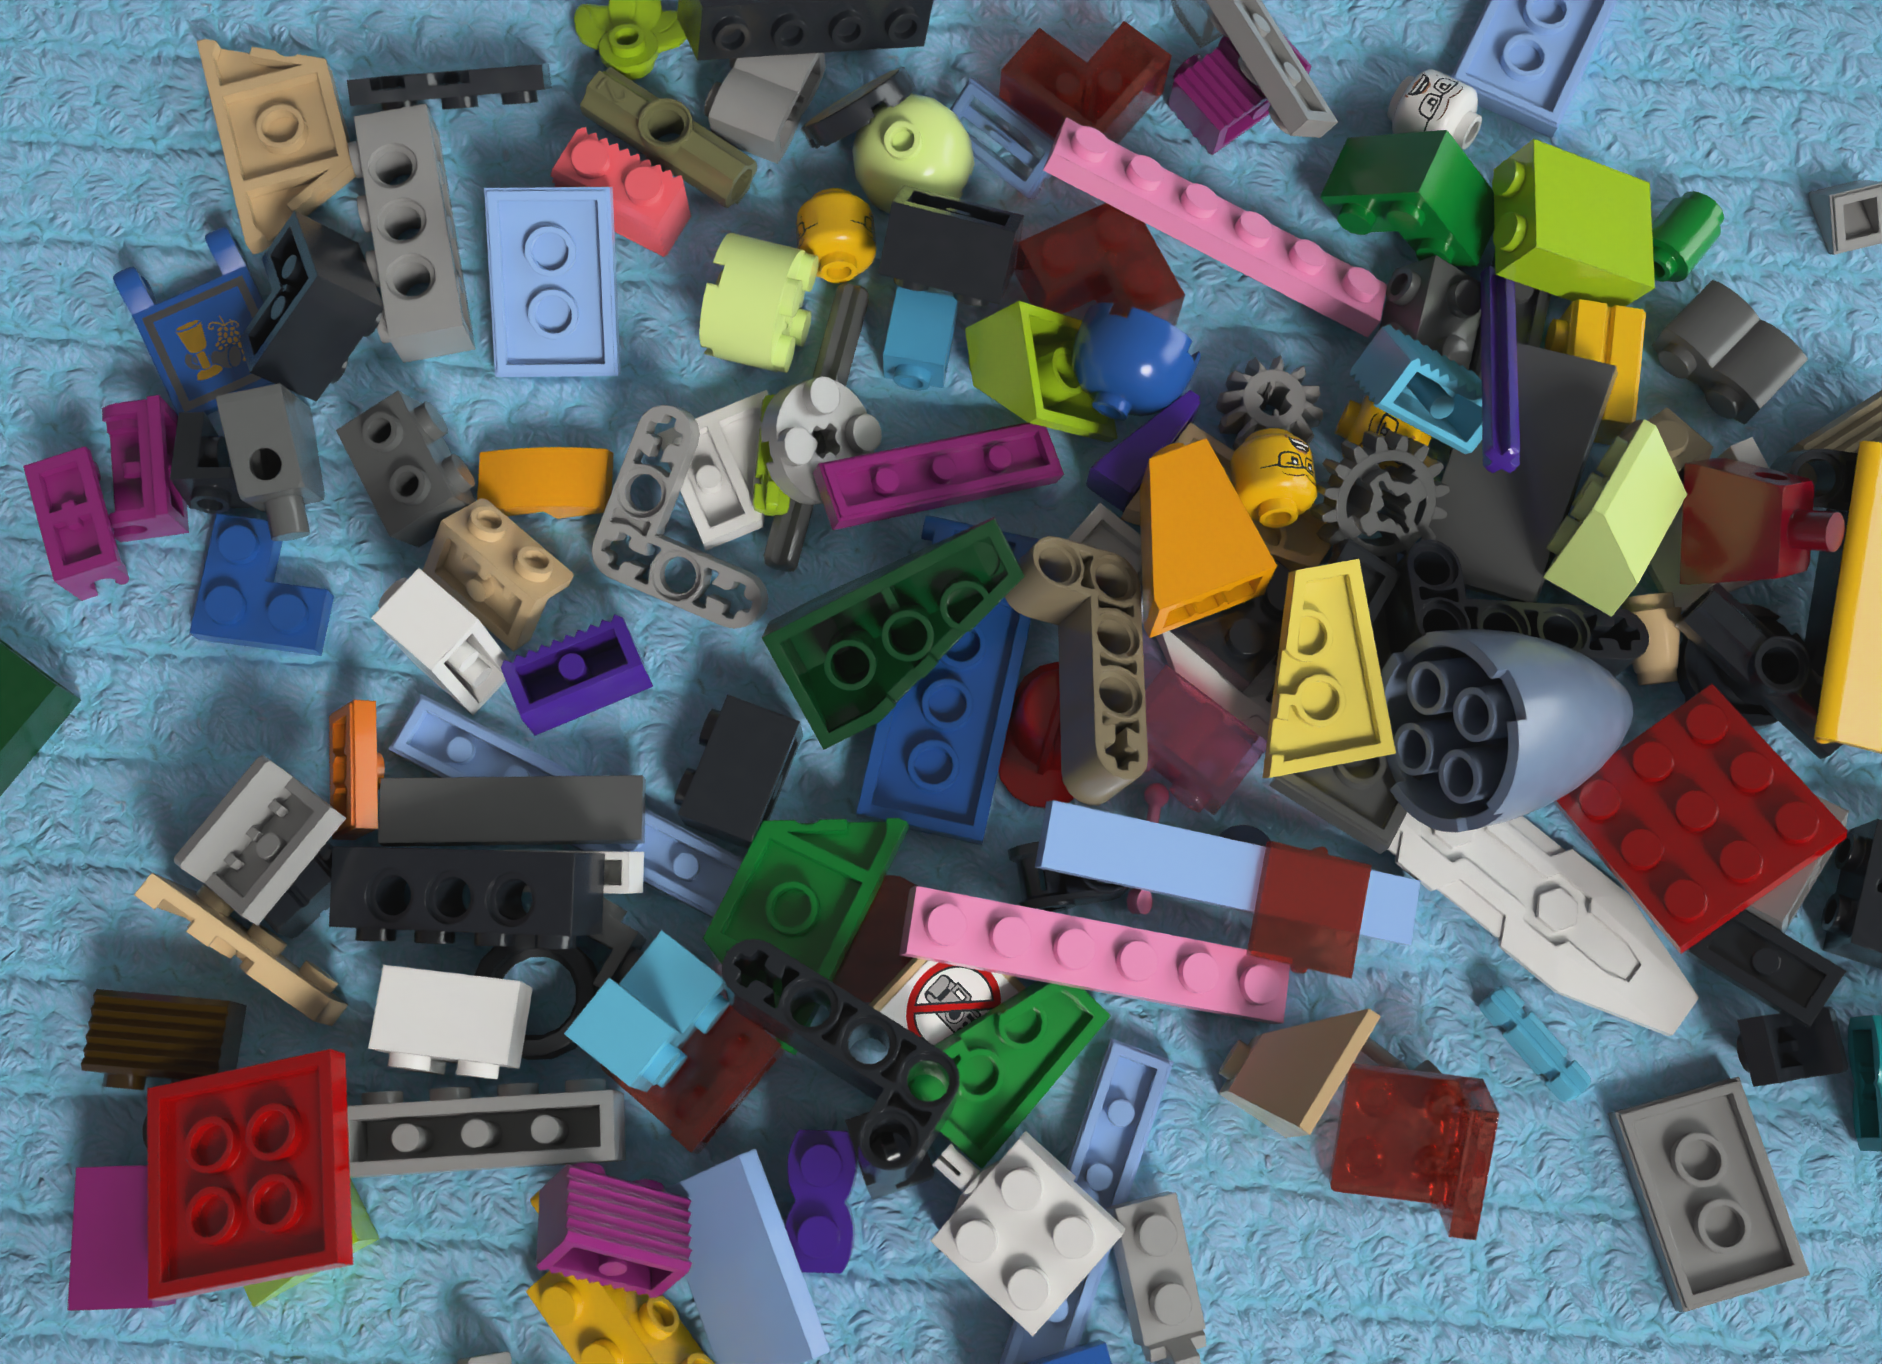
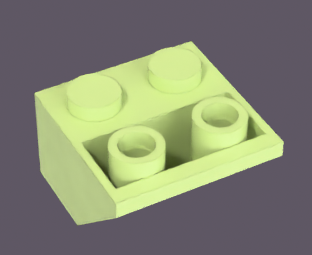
(1617, 521)

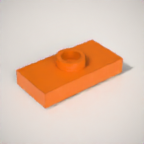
(355, 768)

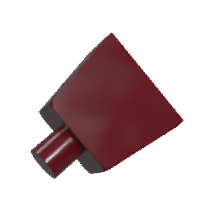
(1750, 523)

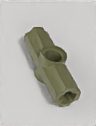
(643, 118)

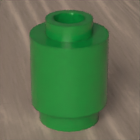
(1684, 235)

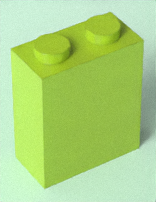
(1572, 226)

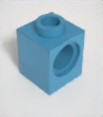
(919, 339)

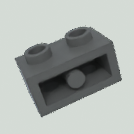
(407, 466)

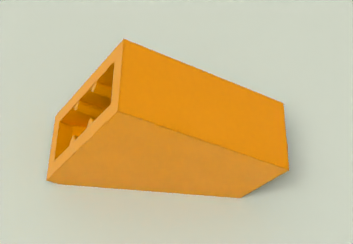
(1195, 540)

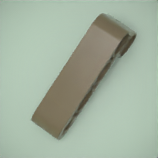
(1101, 661)

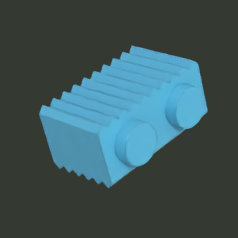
(1422, 388)

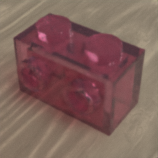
(1196, 743)

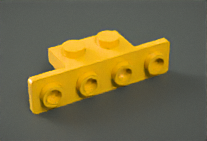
(612, 1324)

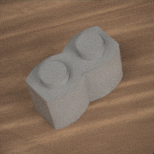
(764, 101)

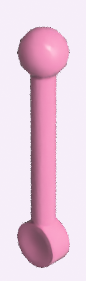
(1156, 797)

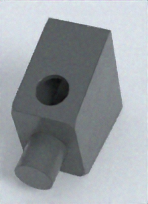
(269, 435)

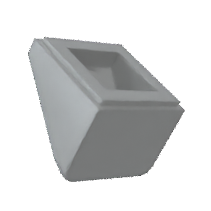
(1849, 215)

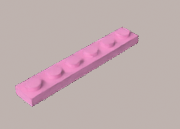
(1216, 227)
(1092, 955)

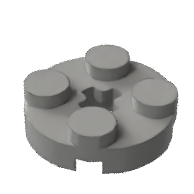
(789, 425)

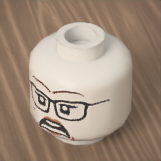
(1435, 103)

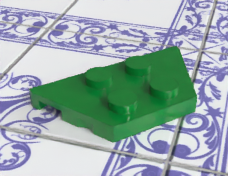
(806, 893)

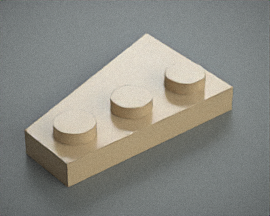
(304, 988)

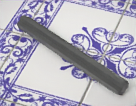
(835, 362)

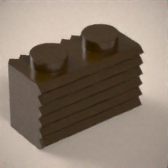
(160, 1037)

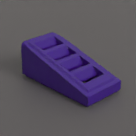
(1121, 470)

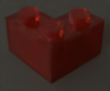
(1105, 93)
(1101, 259)

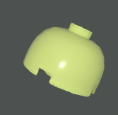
(912, 146)

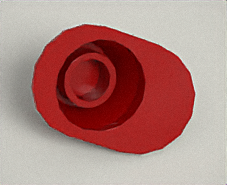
(1033, 741)

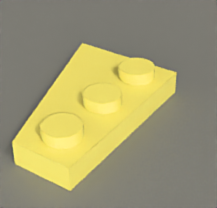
(1327, 676)

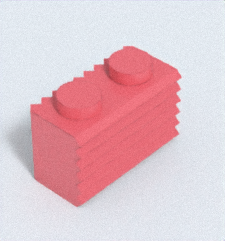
(646, 202)

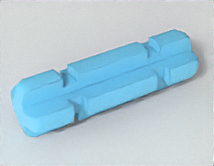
(1535, 1043)

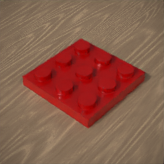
(1700, 818)
(248, 1176)

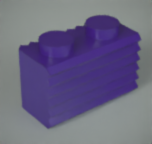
(576, 675)

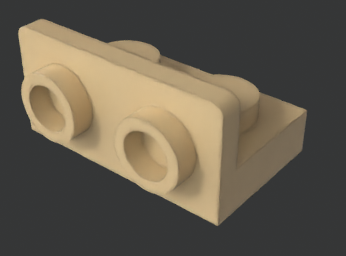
(495, 571)

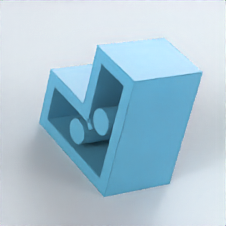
(651, 1015)

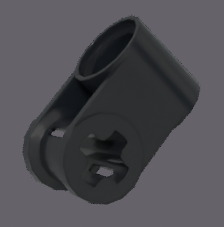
(1062, 889)

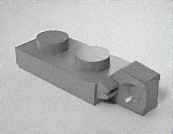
(1159, 1280)

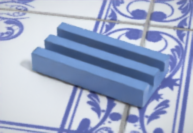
(962, 107)

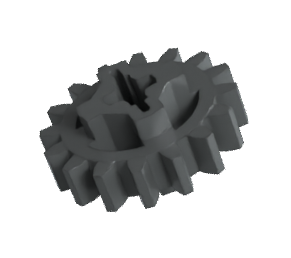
(1404, 502)

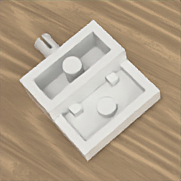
(1023, 1229)

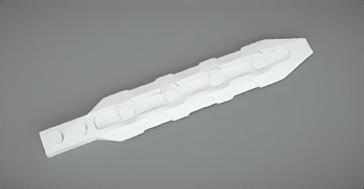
(1510, 877)

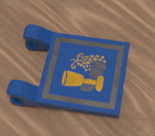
(199, 331)

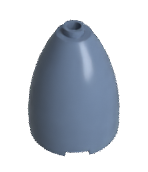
(1522, 731)

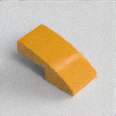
(547, 480)

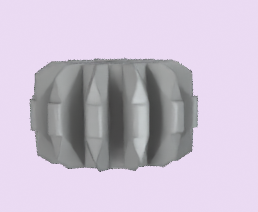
(1271, 387)

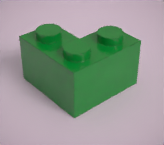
(1414, 187)

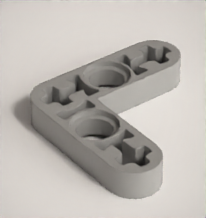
(647, 529)

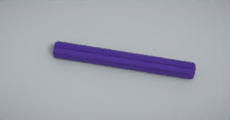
(1499, 373)

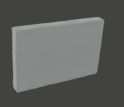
(1708, 1194)

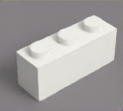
(442, 639)

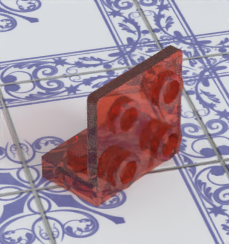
(712, 1081)
(1416, 1141)

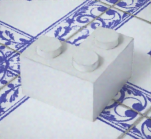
(450, 1018)

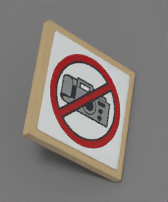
(941, 997)

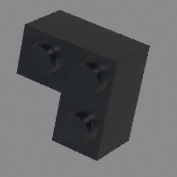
(316, 308)

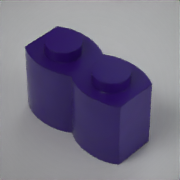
(821, 1180)

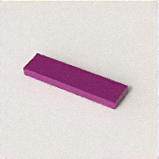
(936, 474)

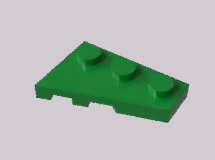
(1010, 1063)

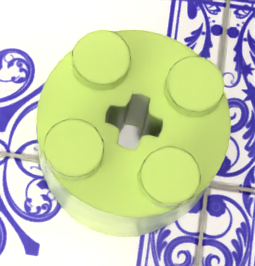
(757, 303)

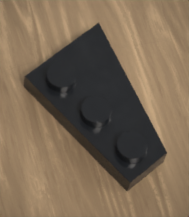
(455, 88)

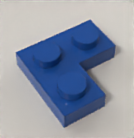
(244, 604)

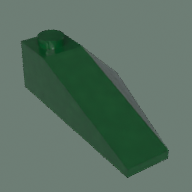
(880, 634)

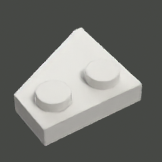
(723, 472)

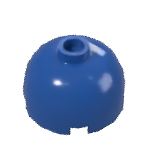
(1131, 362)

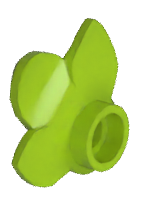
(628, 33)

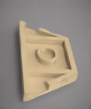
(277, 134)

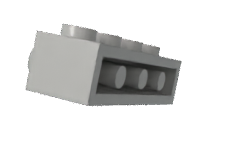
(487, 1132)

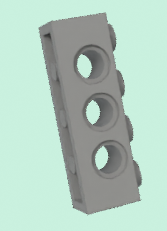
(410, 144)

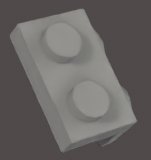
(259, 839)

